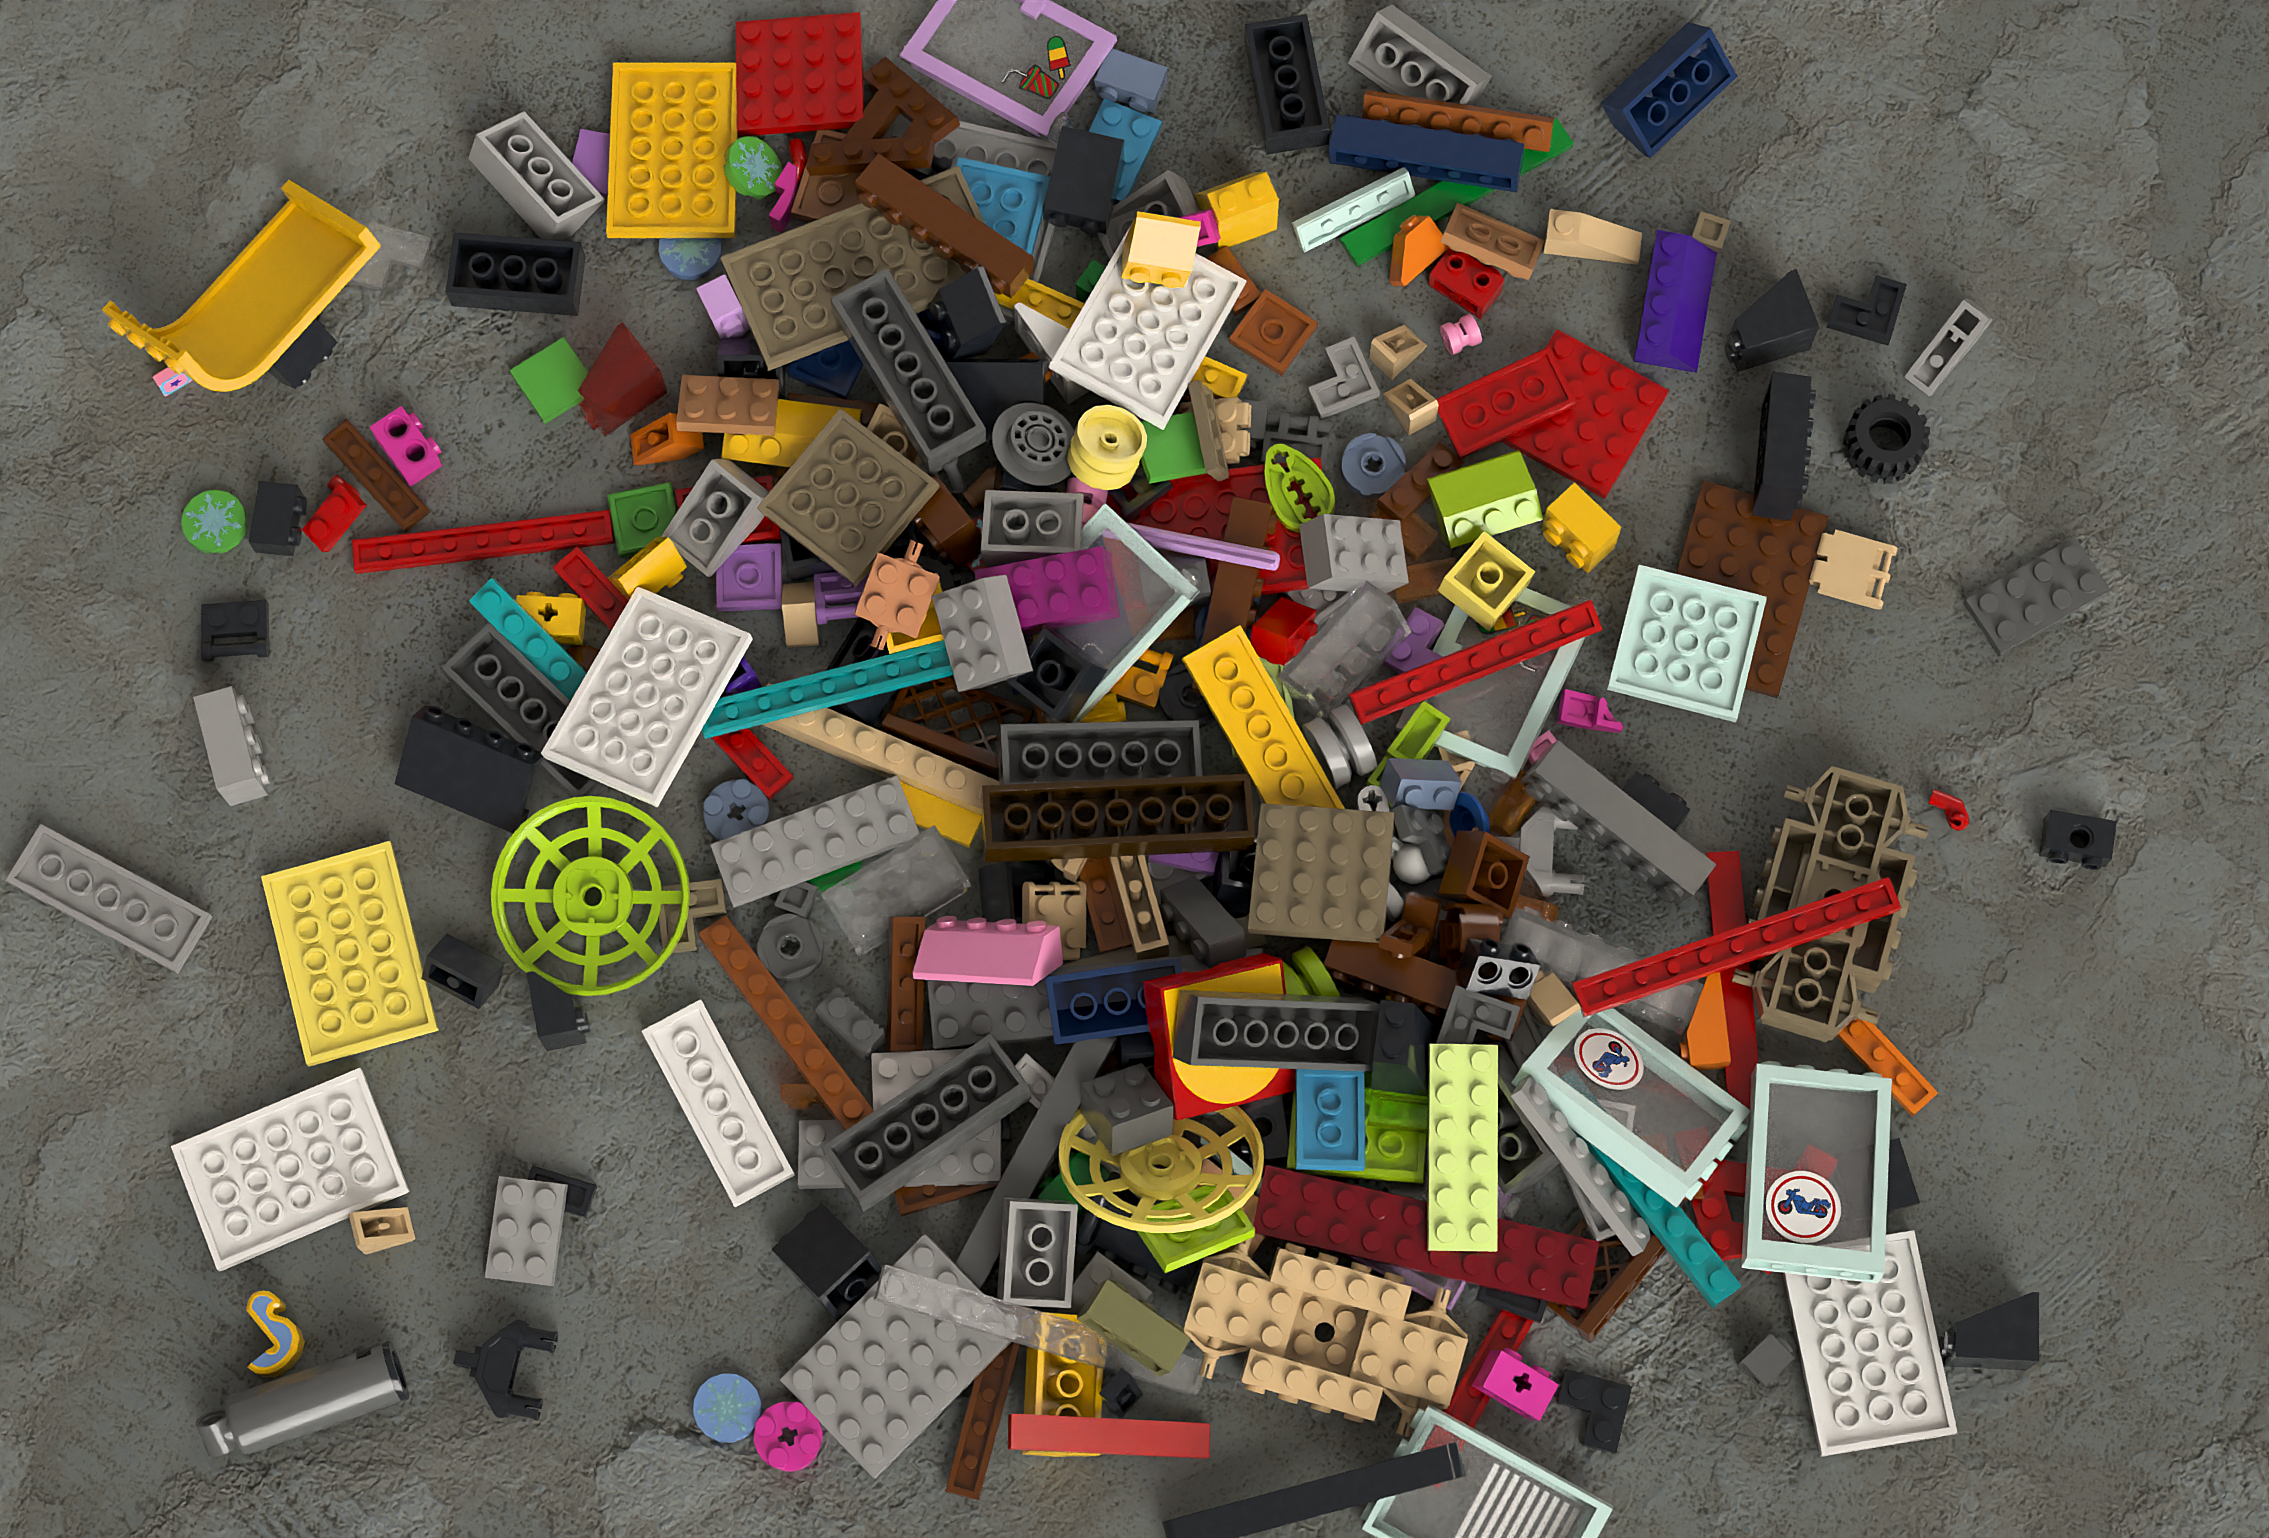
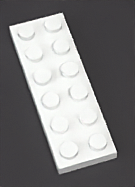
(718, 1103)

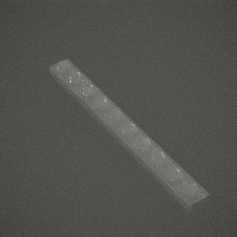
(1023, 1327)

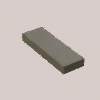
(1208, 430)

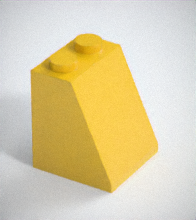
(1242, 208)

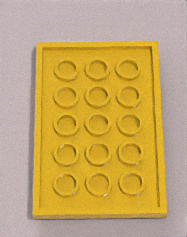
(670, 150)

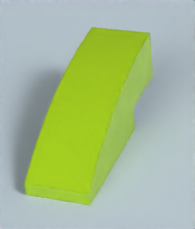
(1415, 739)

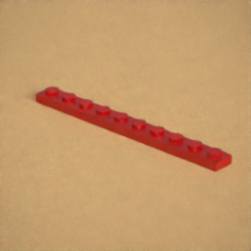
(607, 604)
(1736, 946)

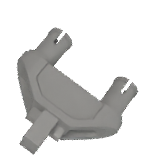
(1536, 841)

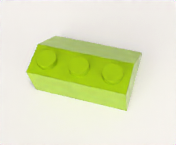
(1484, 497)

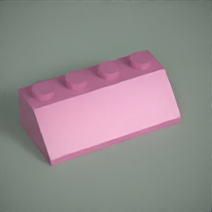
(988, 951)

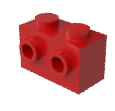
(1466, 282)
(1283, 631)

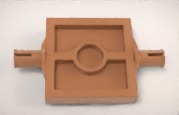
(896, 595)

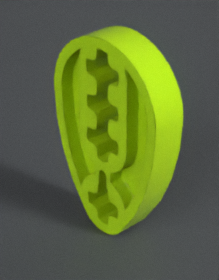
(1302, 471)

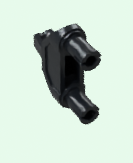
(496, 1366)

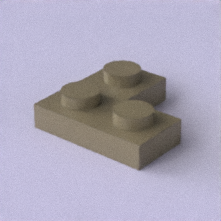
(706, 899)

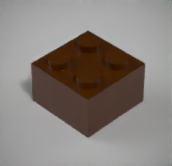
(949, 528)
(1484, 871)

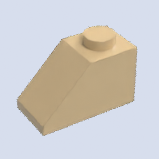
(1551, 999)

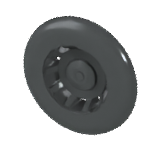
(1040, 435)

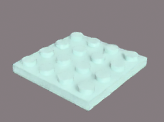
(1687, 643)

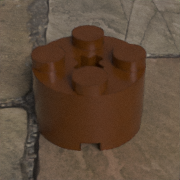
(1466, 922)

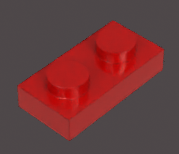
(334, 517)

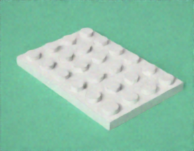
(1146, 339)
(647, 696)
(289, 1169)
(1871, 1355)

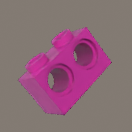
(402, 448)

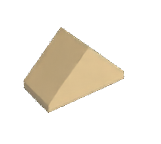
(1395, 350)
(1412, 406)
(800, 615)
(381, 1228)

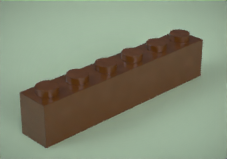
(943, 225)
(1236, 583)
(1402, 979)

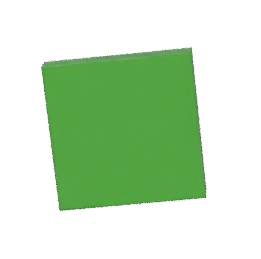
(551, 379)
(1172, 451)
(641, 516)

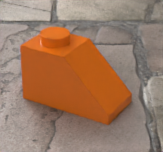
(1414, 249)
(663, 442)

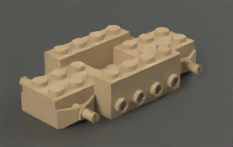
(1373, 1342)

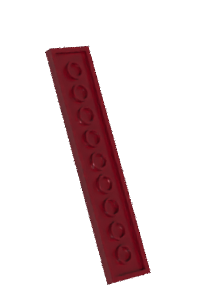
(1394, 1233)

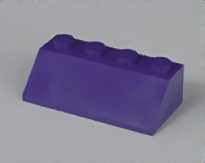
(1675, 302)

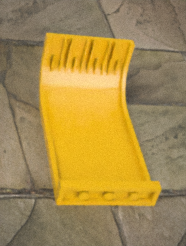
(261, 297)

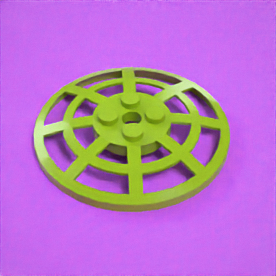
(570, 893)

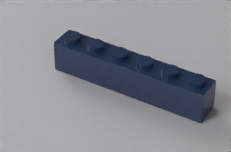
(1426, 152)

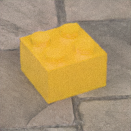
(1580, 528)

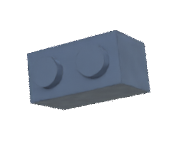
(1131, 81)
(1420, 783)

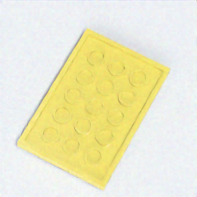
(349, 953)

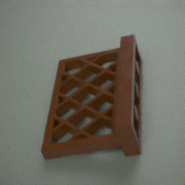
(939, 742)
(1617, 1288)

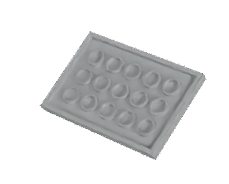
(890, 1369)

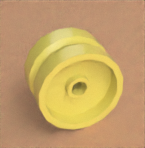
(1106, 447)

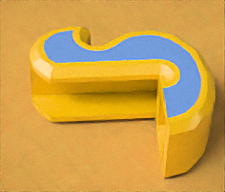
(282, 1332)

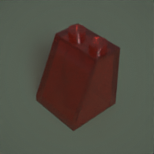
(619, 383)

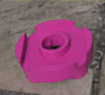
(806, 1444)

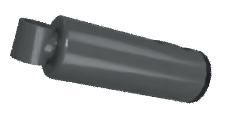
(306, 1402)

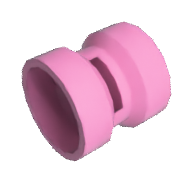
(1460, 334)

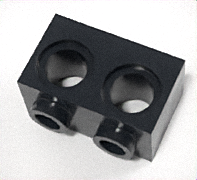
(1506, 971)

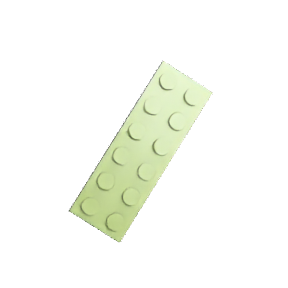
(1462, 1147)

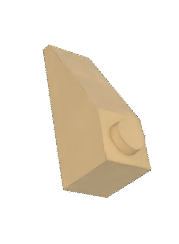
(1590, 238)

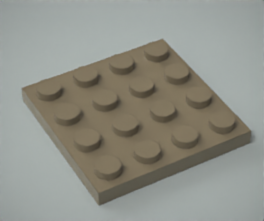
(848, 496)
(1321, 873)

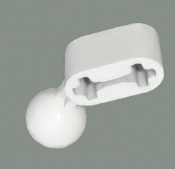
(1406, 858)

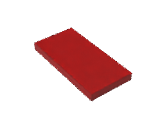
(1505, 402)

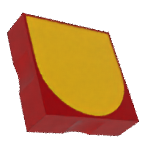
(1212, 1088)

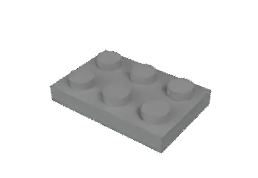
(526, 1231)

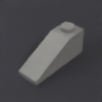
(1949, 346)

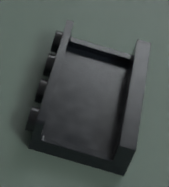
(999, 384)
(468, 768)

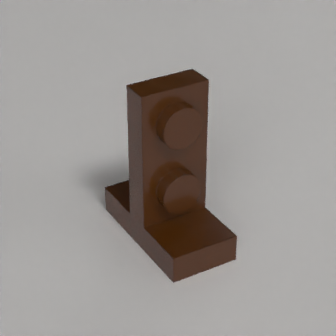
(1415, 930)

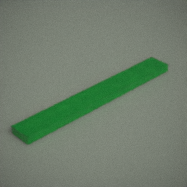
(1437, 203)

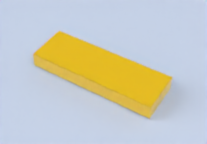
(950, 819)

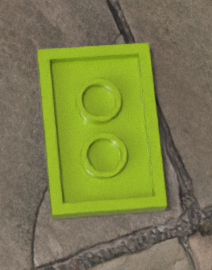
(1184, 1247)

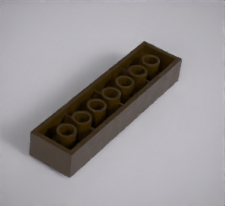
(1117, 818)

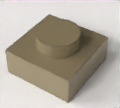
(1711, 231)

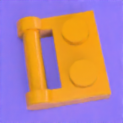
(1143, 686)

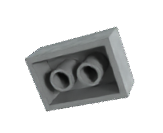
(1349, 550)
(982, 633)
(232, 745)
(1037, 1252)

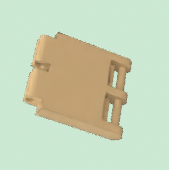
(1232, 417)
(1852, 568)
(1058, 910)

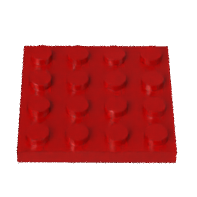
(799, 74)
(1603, 430)

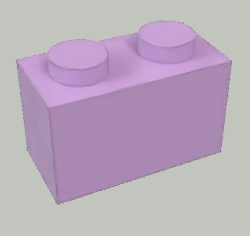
(723, 308)

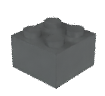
(1127, 1109)

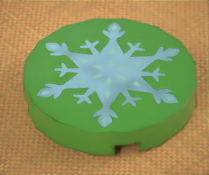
(752, 167)
(214, 521)

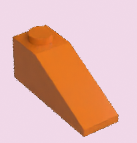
(1706, 1037)

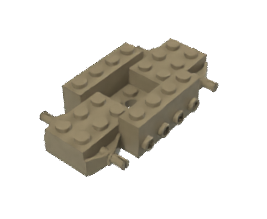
(1841, 848)

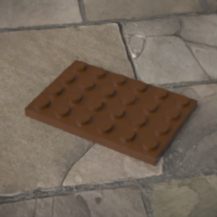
(1757, 557)

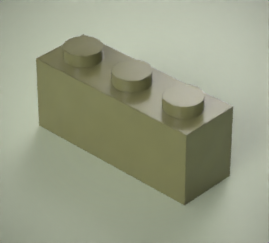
(1134, 1327)

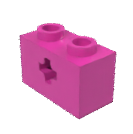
(1496, 1382)

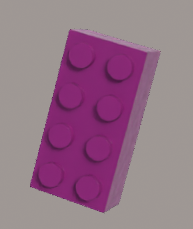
(1060, 589)

